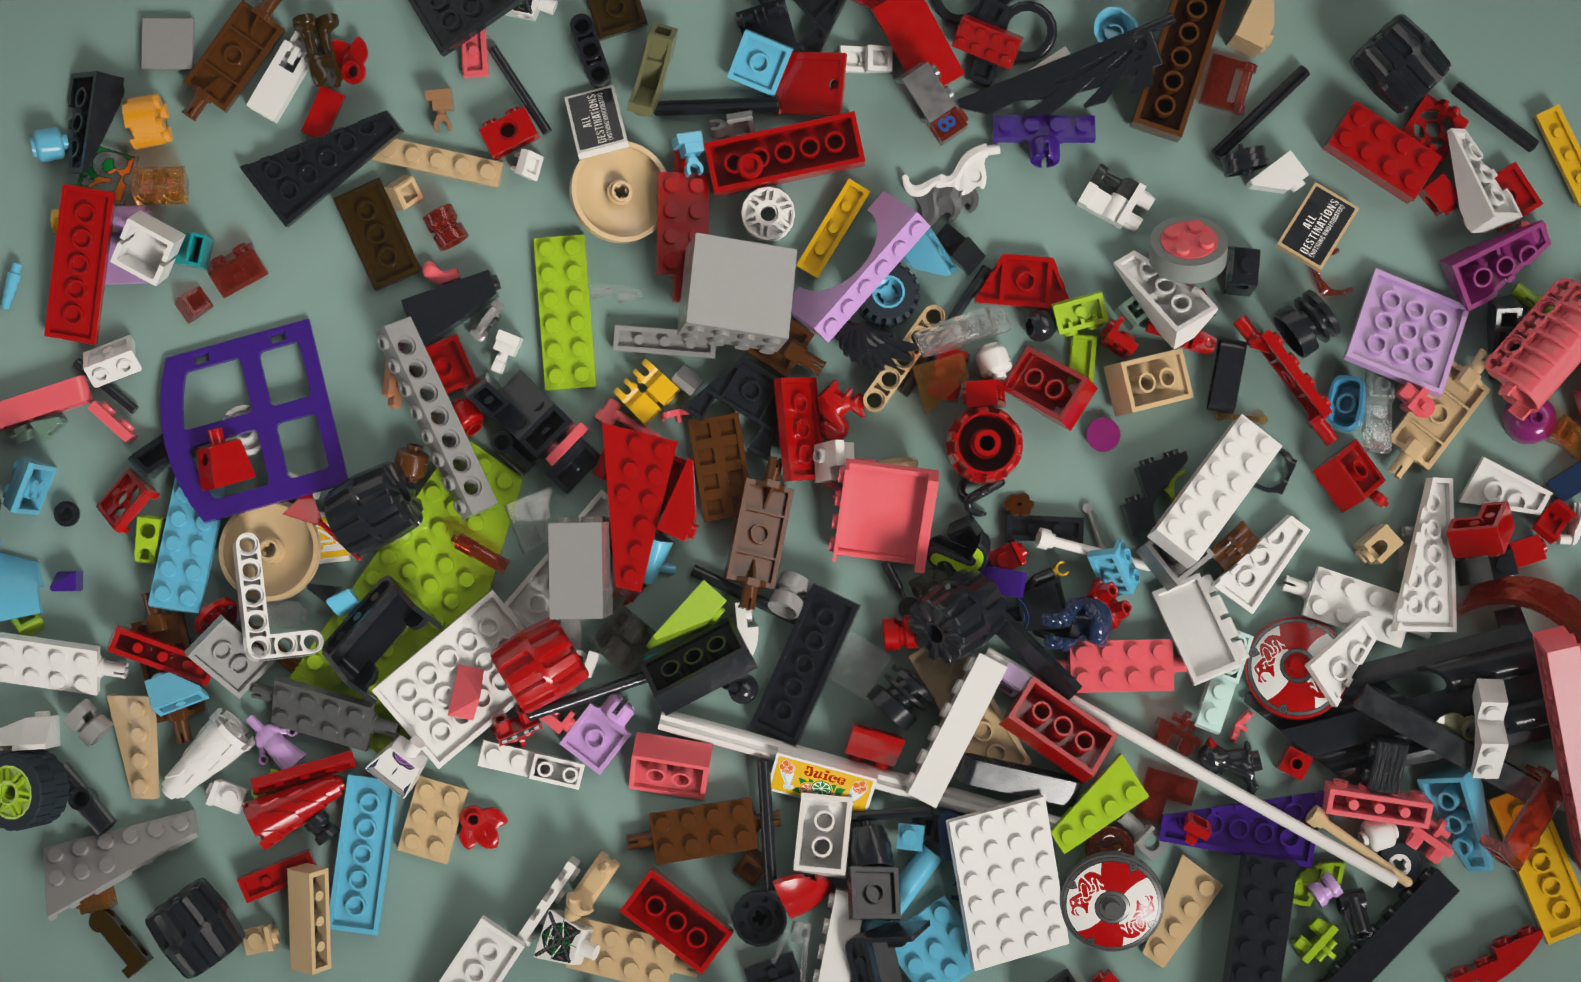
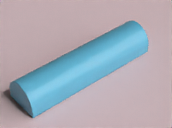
(911, 881)

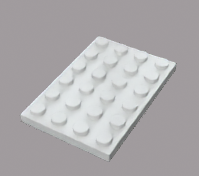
(423, 685)
(1007, 882)

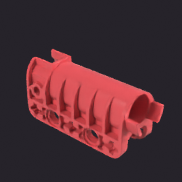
(1546, 354)

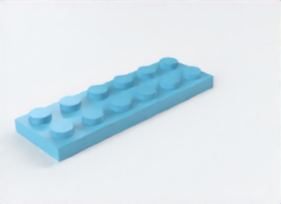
(184, 555)
(363, 855)

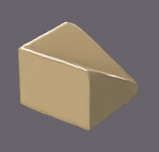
(403, 192)

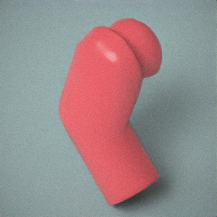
(439, 276)

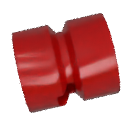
(897, 634)

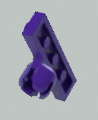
(1044, 133)

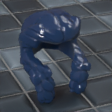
(1092, 622)

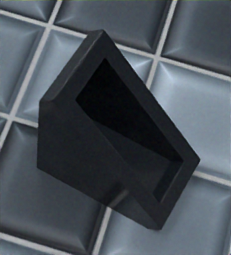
(151, 458)

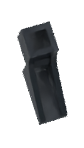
(1152, 479)

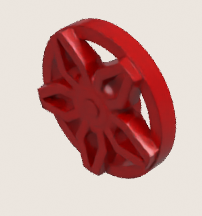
(213, 611)

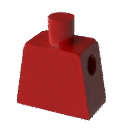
(222, 462)

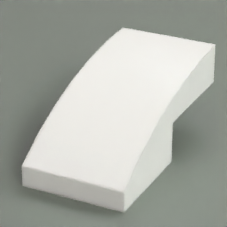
(868, 59)

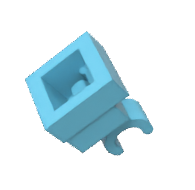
(690, 147)

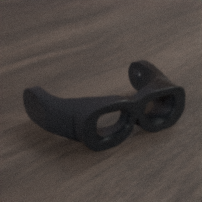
(1291, 463)

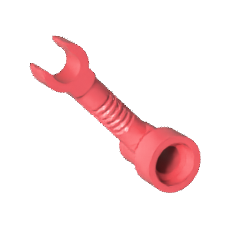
(611, 413)

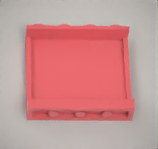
(884, 512)

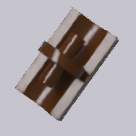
(1234, 546)

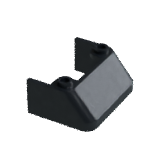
(371, 631)
(873, 952)

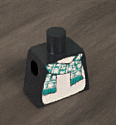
(1242, 270)

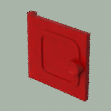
(806, 83)

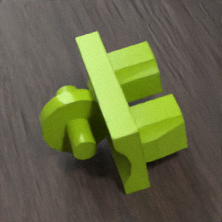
(1323, 933)

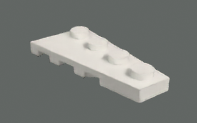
(1260, 567)
(555, 895)

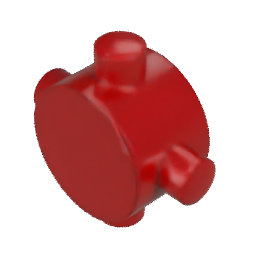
(1379, 499)

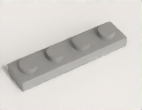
(659, 342)

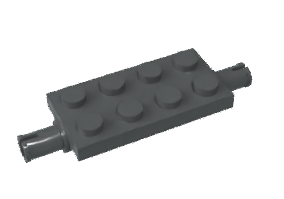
(324, 713)

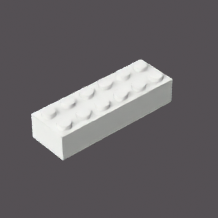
(1214, 491)
(955, 730)

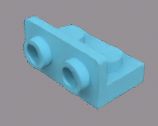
(1116, 566)

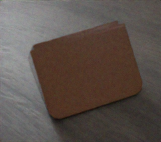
(750, 866)

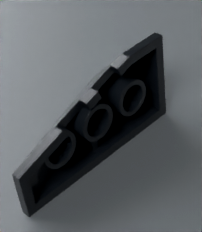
(94, 102)

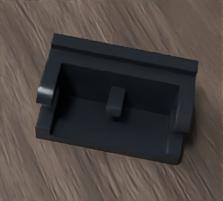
(573, 465)

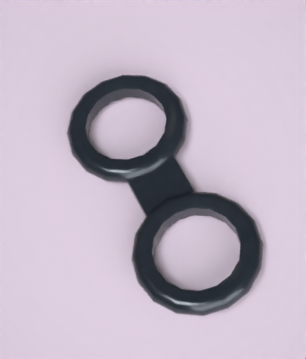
(1000, 15)

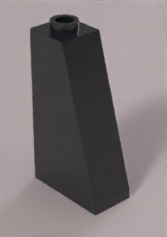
(448, 306)

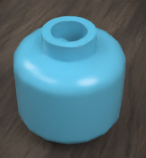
(49, 144)

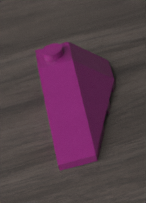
(1486, 267)

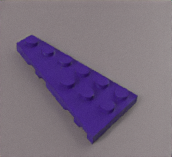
(1243, 829)

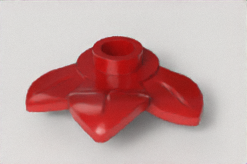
(351, 56)
(484, 829)

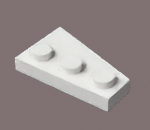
(1497, 484)
(1337, 661)

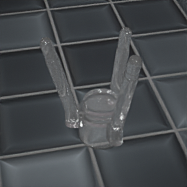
(800, 934)

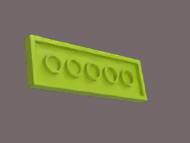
(565, 312)

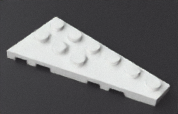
(1429, 577)

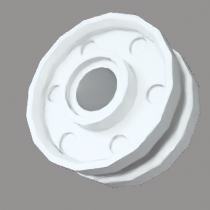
(768, 230)

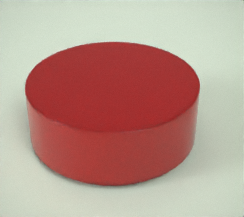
(750, 166)

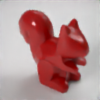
(833, 406)

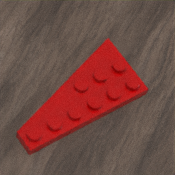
(636, 486)

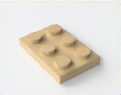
(433, 819)

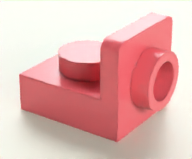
(557, 725)

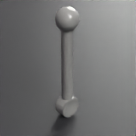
(1087, 508)

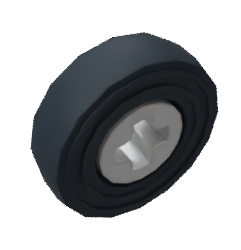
(1412, 860)

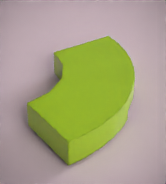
(1309, 875)

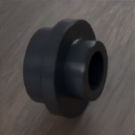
(59, 513)

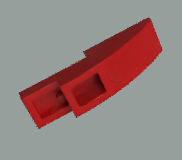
(1506, 955)

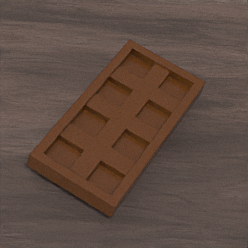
(719, 464)

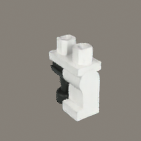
(1119, 205)

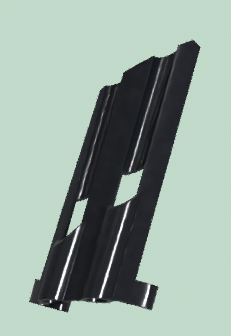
(1507, 653)

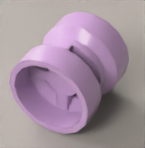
(1324, 889)

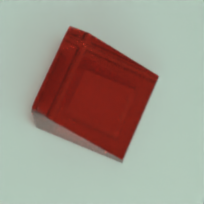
(193, 304)

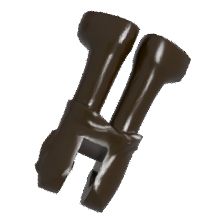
(324, 66)

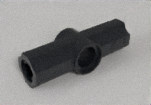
(94, 810)

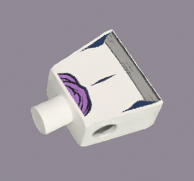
(399, 764)

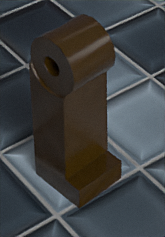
(121, 940)

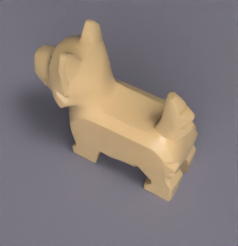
(589, 888)

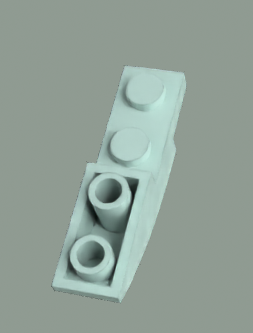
(1218, 694)

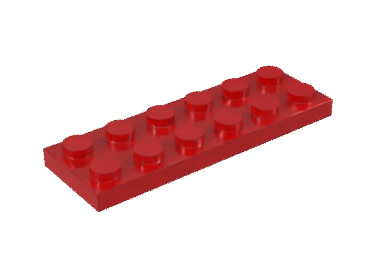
(80, 263)

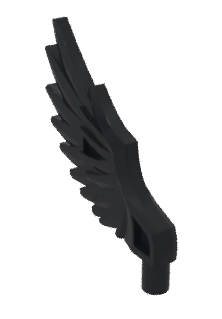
(872, 345)

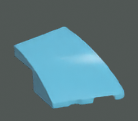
(19, 587)

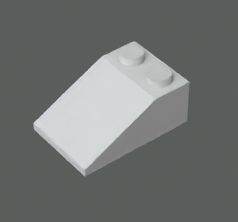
(823, 835)

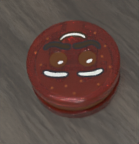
(1110, 839)

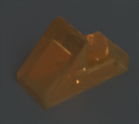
(1567, 436)

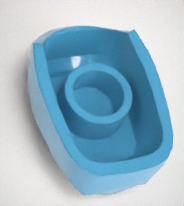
(1347, 402)

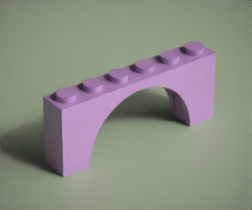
(897, 232)

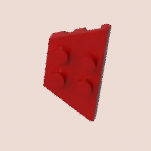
(1023, 283)

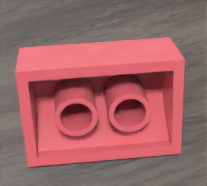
(670, 766)

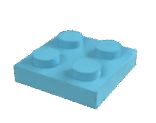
(760, 62)

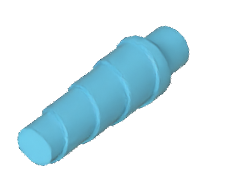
(12, 280)

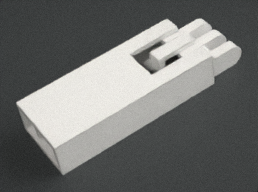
(279, 84)

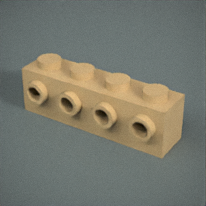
(309, 918)

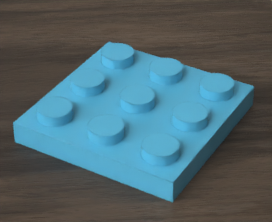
(940, 950)

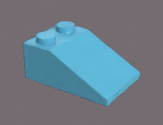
(28, 486)

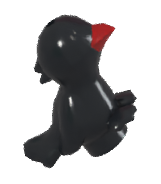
(1239, 761)

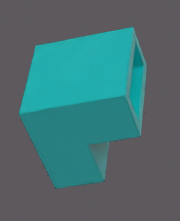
(195, 251)

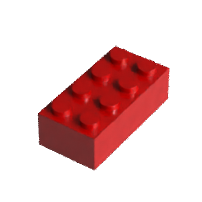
(1382, 152)
(1058, 729)

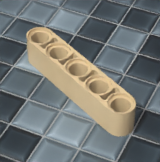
(900, 373)

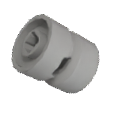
(789, 595)
(96, 727)

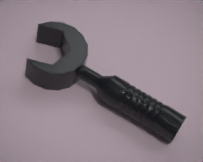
(897, 586)

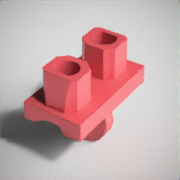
(1415, 400)
(1438, 846)

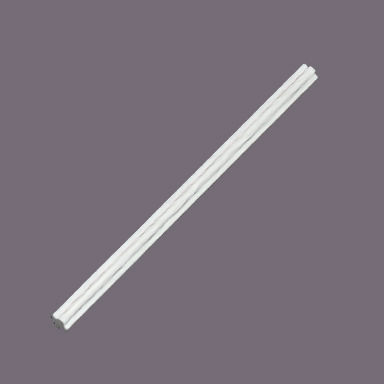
(767, 747)

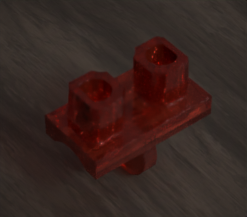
(1166, 729)

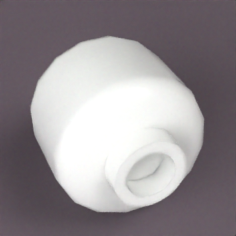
(993, 361)
(1378, 835)

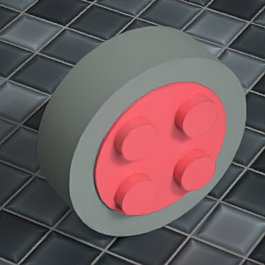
(1188, 249)

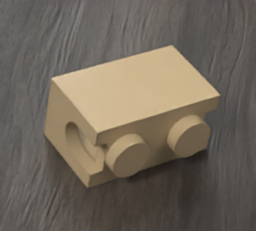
(1377, 544)

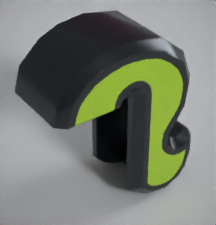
(957, 555)

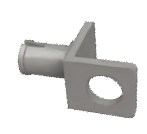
(1140, 833)

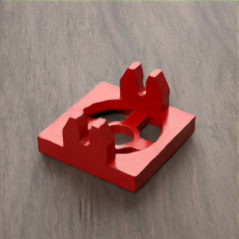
(1430, 103)
(110, 504)

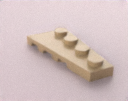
(137, 739)
(1185, 901)

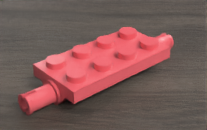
(1124, 665)

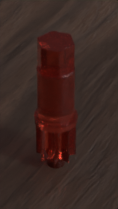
(479, 552)

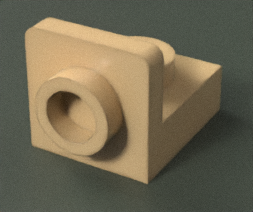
(261, 939)

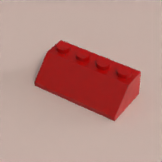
(677, 920)

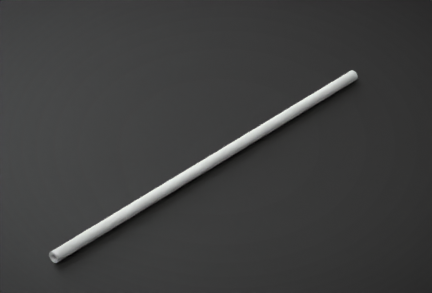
(1220, 783)

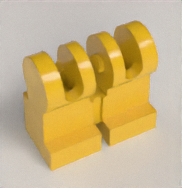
(645, 404)

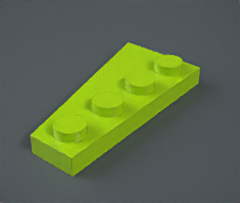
(1106, 800)

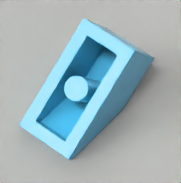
(930, 256)
(171, 693)

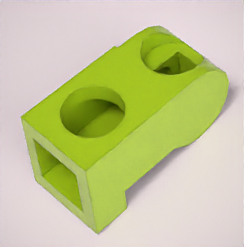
(148, 538)

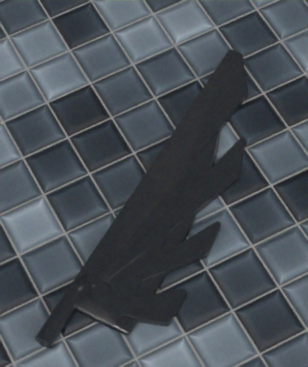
(1087, 69)

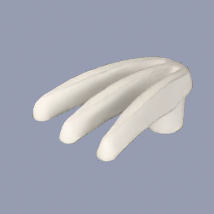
(1574, 529)

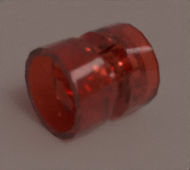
(446, 229)

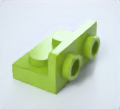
(1080, 313)

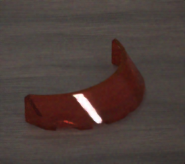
(1529, 593)

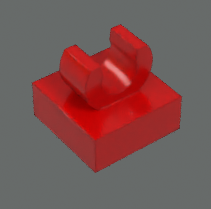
(1196, 828)

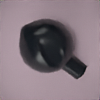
(743, 689)

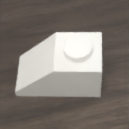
(1280, 176)

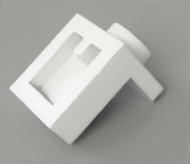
(226, 795)

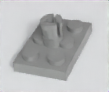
(223, 657)

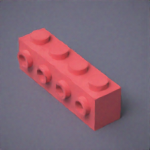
(1358, 802)

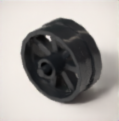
(1244, 161)

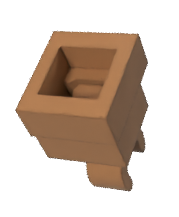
(441, 103)

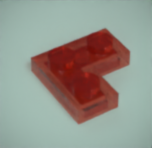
(1160, 787)

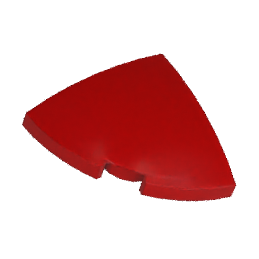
(802, 893)

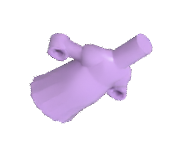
(271, 739)

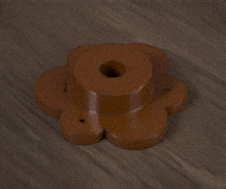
(1019, 504)

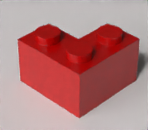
(1483, 534)

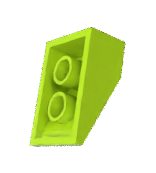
(697, 611)

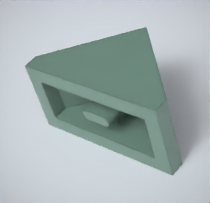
(1131, 312)

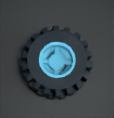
(893, 299)

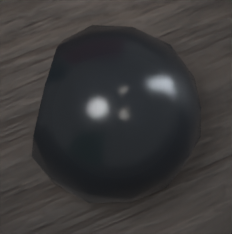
(1040, 325)

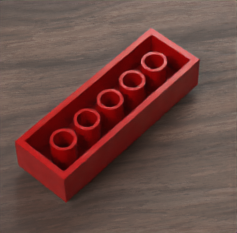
(787, 153)

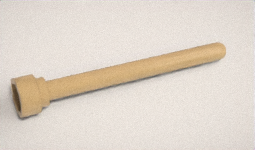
(1317, 818)

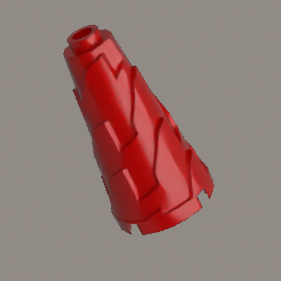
(288, 809)

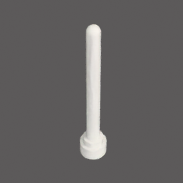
(1046, 539)

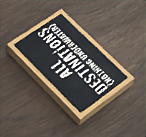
(1317, 227)

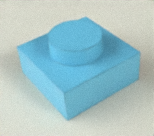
(910, 836)

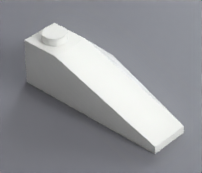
(1479, 195)
(1171, 306)
(31, 733)

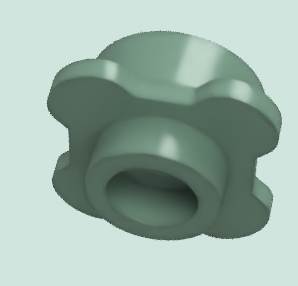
(22, 433)

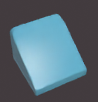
(343, 602)

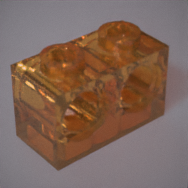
(160, 185)

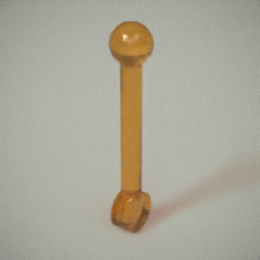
(1262, 419)

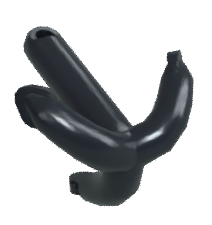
(974, 496)

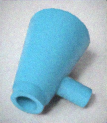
(659, 552)

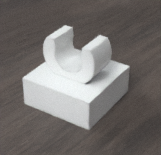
(528, 164)
(590, 660)

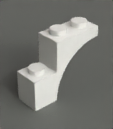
(1490, 734)

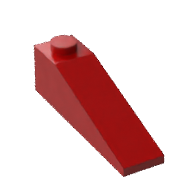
(155, 653)

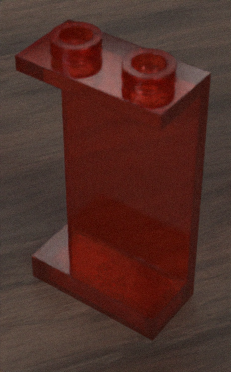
(1529, 823)

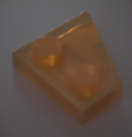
(939, 379)

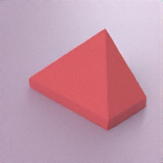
(466, 692)

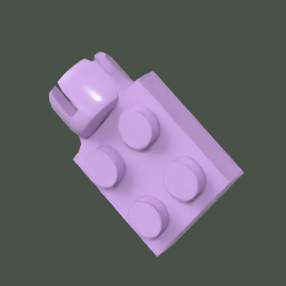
(599, 733)

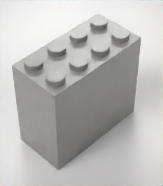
(736, 293)
(580, 568)

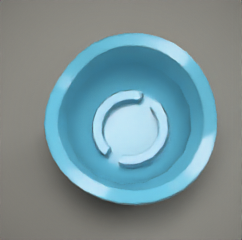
(1112, 22)

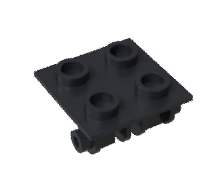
(768, 20)

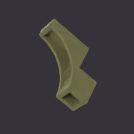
(653, 70)

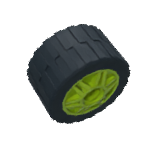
(31, 789)

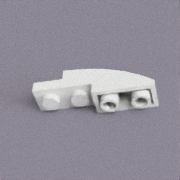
(531, 764)

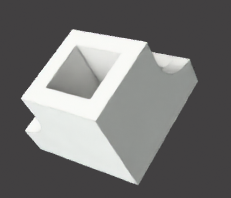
(829, 458)

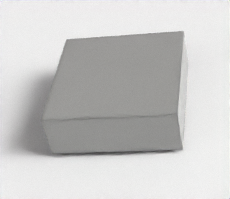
(687, 380)

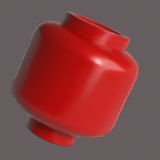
(468, 415)

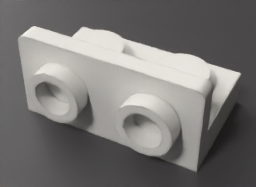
(111, 361)

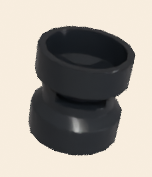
(319, 822)

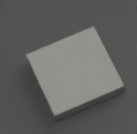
(168, 44)

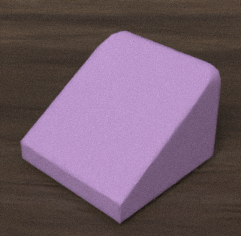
(1013, 680)

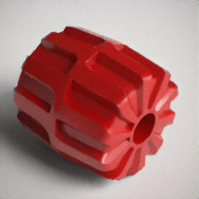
(965, 450)
(539, 664)

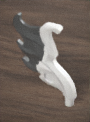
(952, 192)

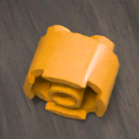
(147, 121)

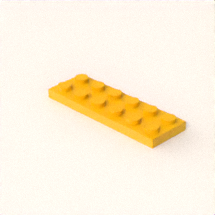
(1545, 876)

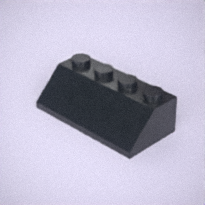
(698, 665)

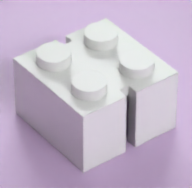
(150, 250)

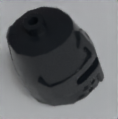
(871, 846)

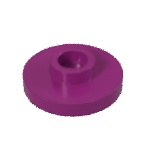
(1103, 434)

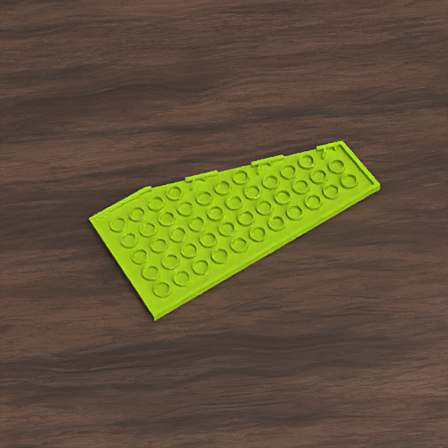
(431, 571)

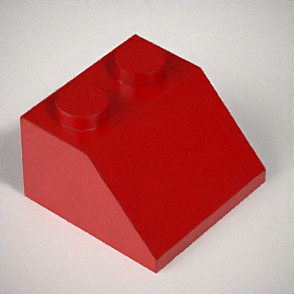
(1349, 476)

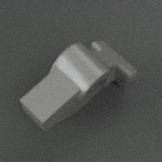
(478, 331)

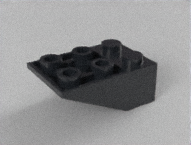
(532, 415)

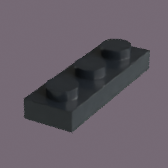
(1026, 528)

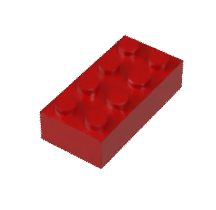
(987, 41)

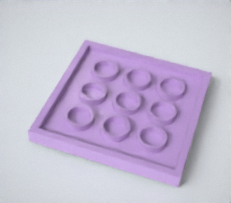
(1406, 332)

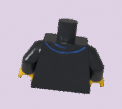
(1040, 596)

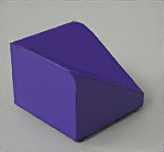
(67, 581)

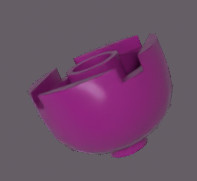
(1535, 426)

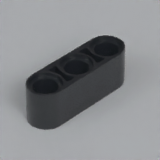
(585, 40)
(1226, 375)

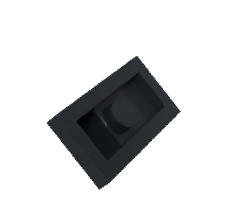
(960, 249)

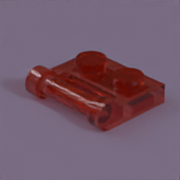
(1219, 82)

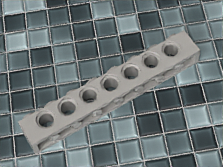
(439, 405)

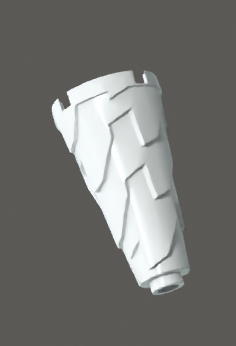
(212, 750)

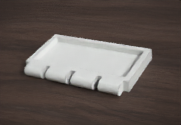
(1198, 630)

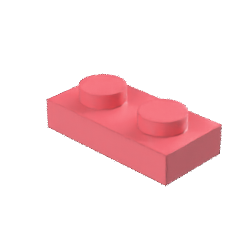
(121, 428)
(573, 433)

